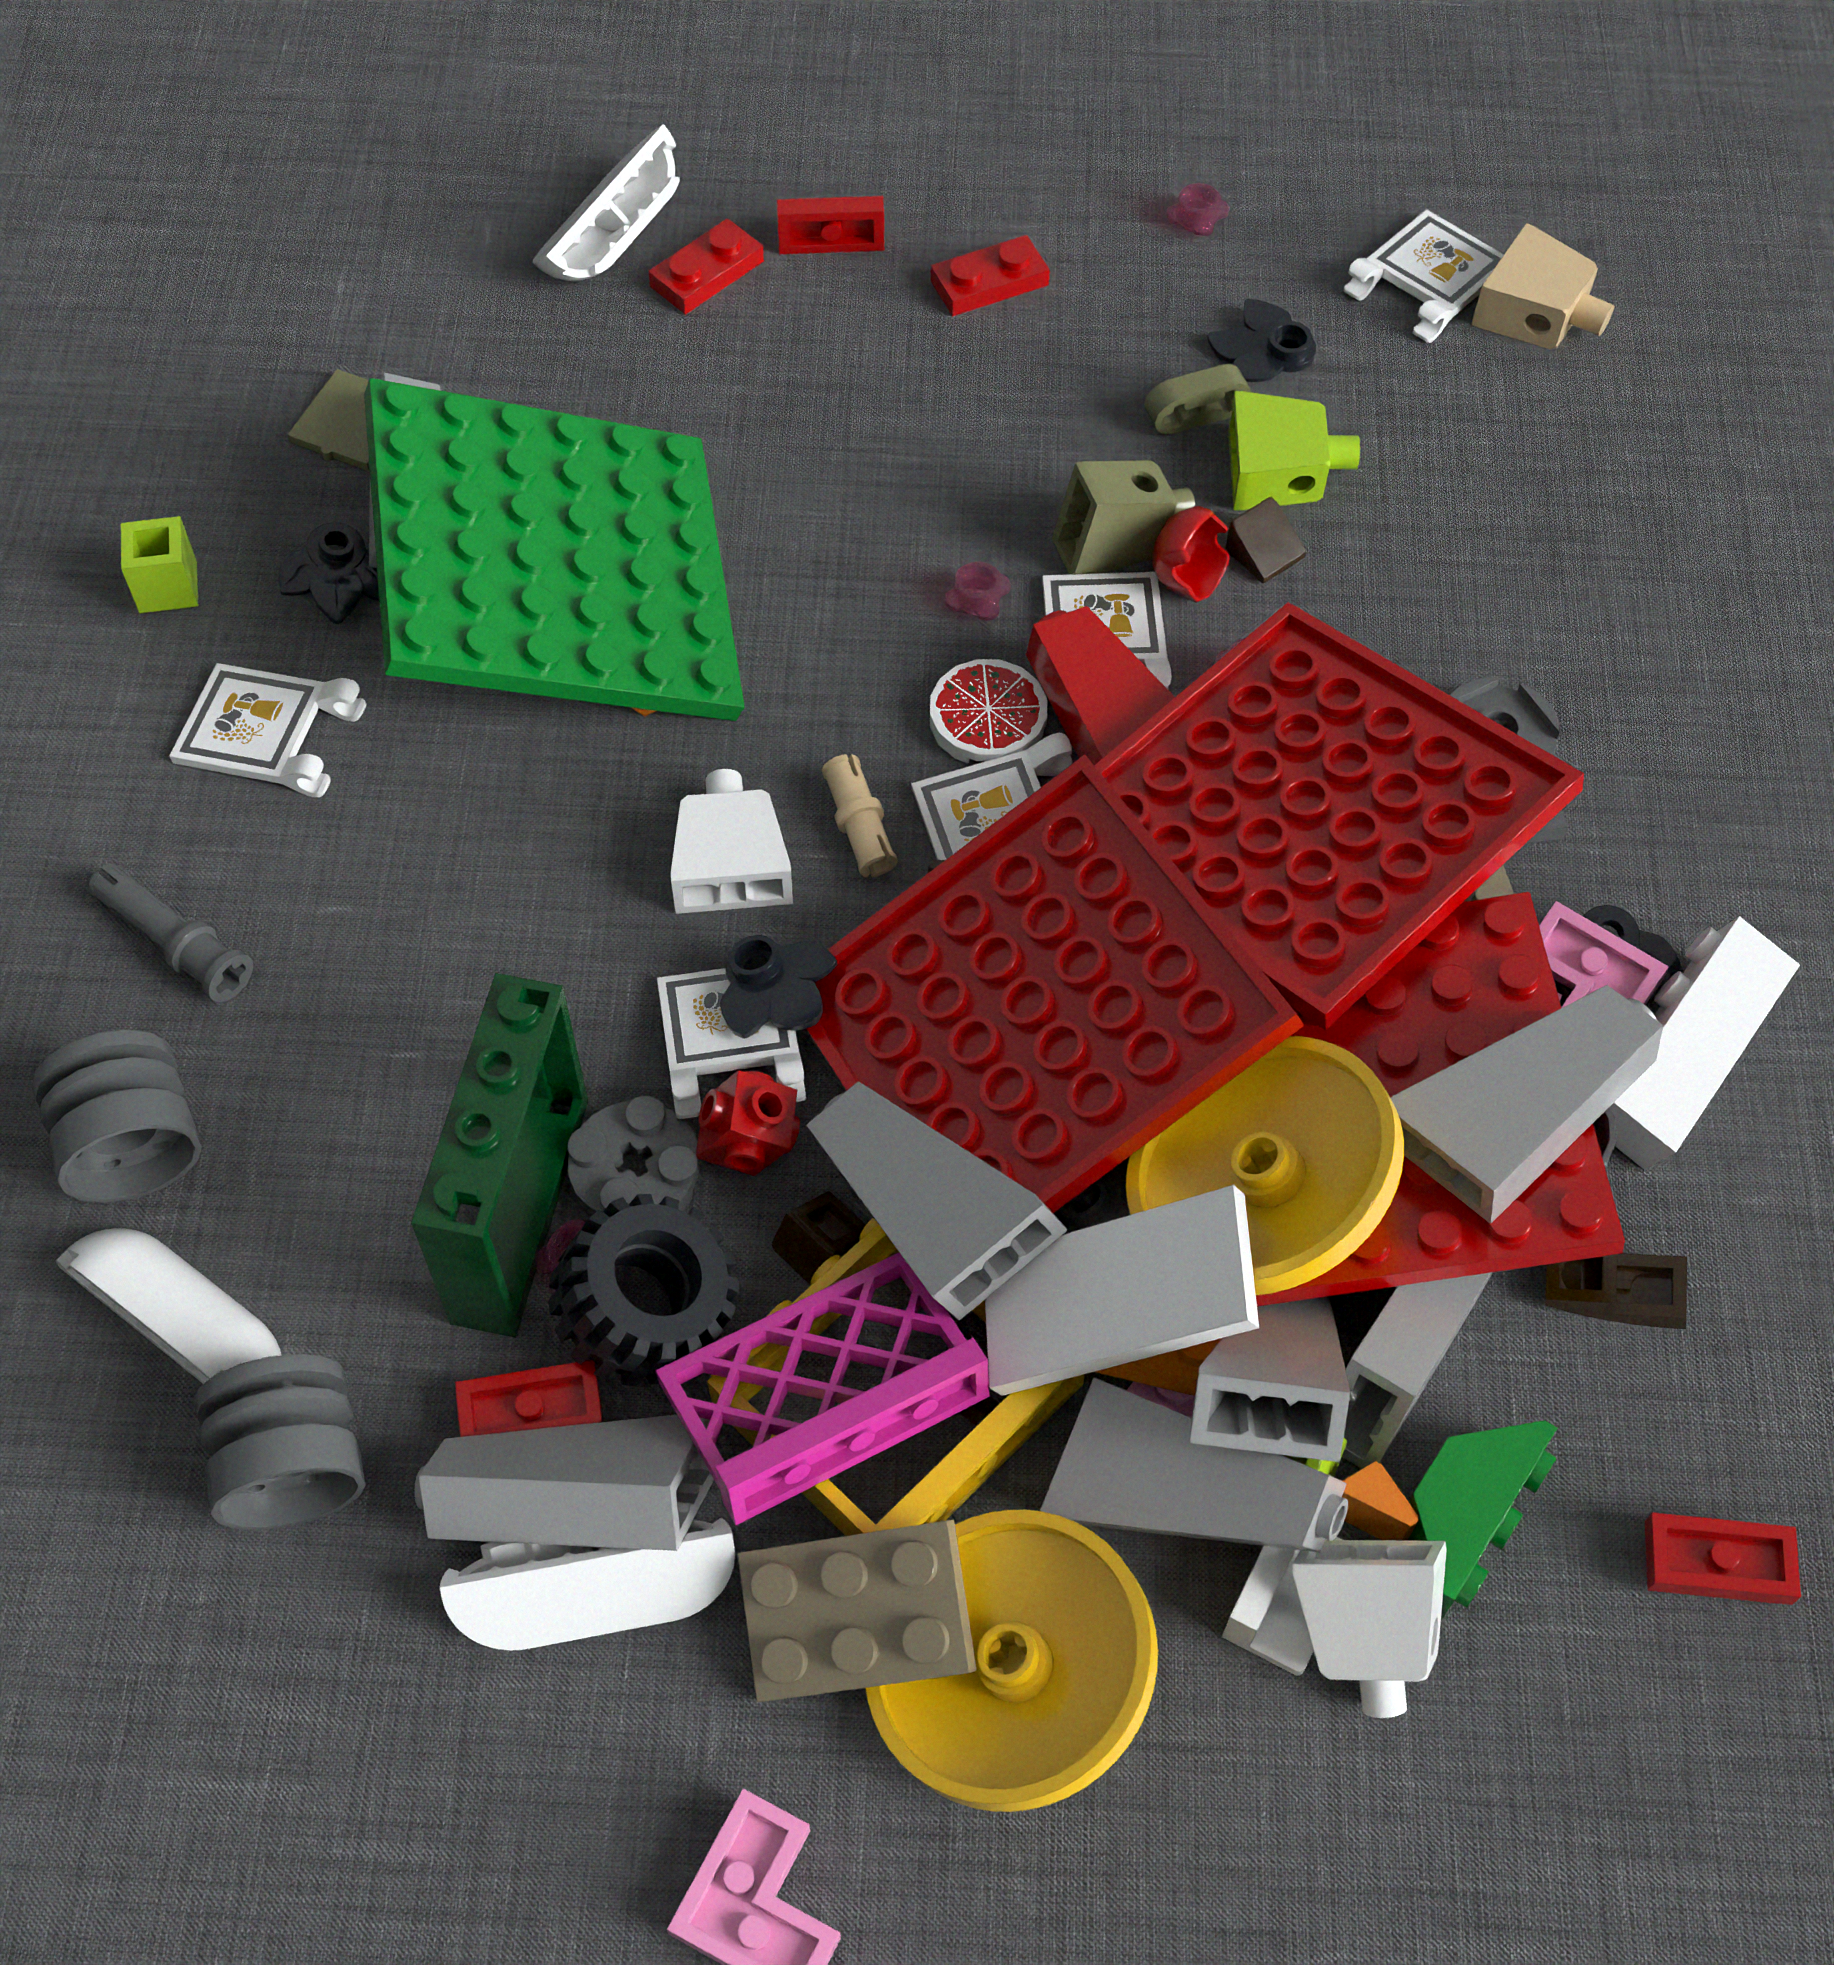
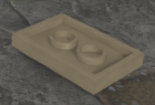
(856, 1611)

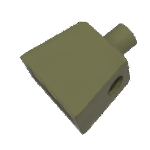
(1114, 514)

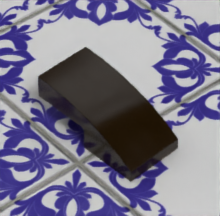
(1622, 1289)

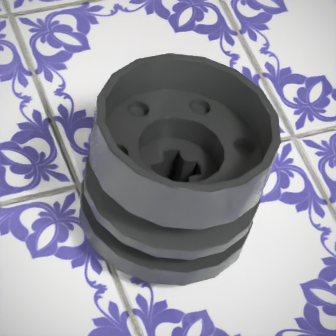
(115, 1116)
(278, 1442)

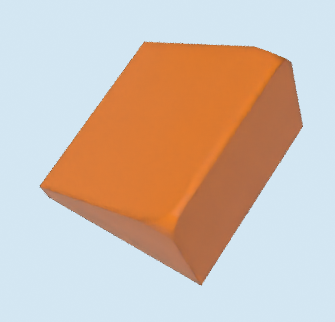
(1378, 1504)

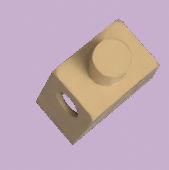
(1541, 292)

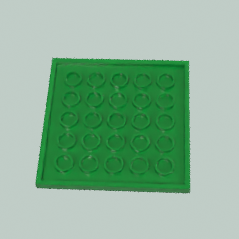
(547, 554)

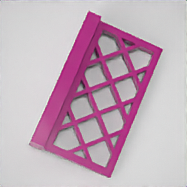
(842, 1434)

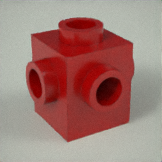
(747, 1122)

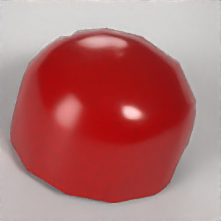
(1189, 555)

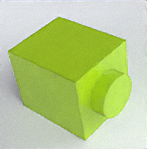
(159, 564)

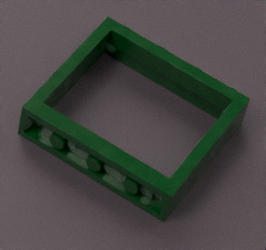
(502, 1155)

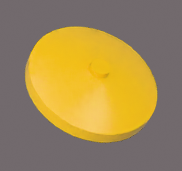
(1305, 1144)
(1057, 1676)

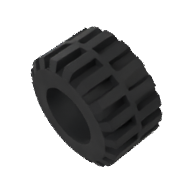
(670, 1248)

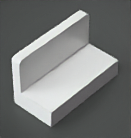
(1270, 1613)

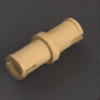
(859, 815)

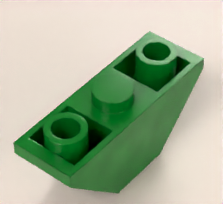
(1471, 1495)

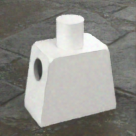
(729, 849)
(1374, 1614)

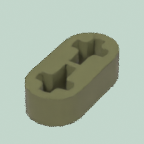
(1194, 399)

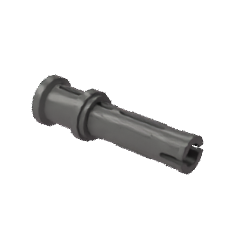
(187, 945)

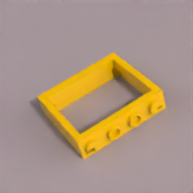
(962, 1469)

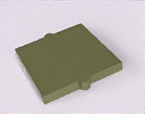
(336, 422)

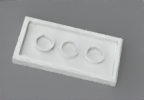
(1124, 1293)

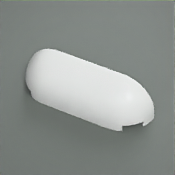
(613, 212)
(168, 1301)
(564, 1593)

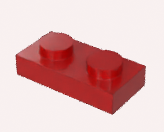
(830, 224)
(706, 266)
(989, 275)
(529, 1400)
(1722, 1558)

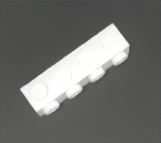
(1706, 1026)

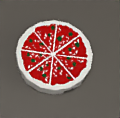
(987, 710)

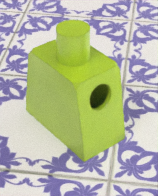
(1283, 450)

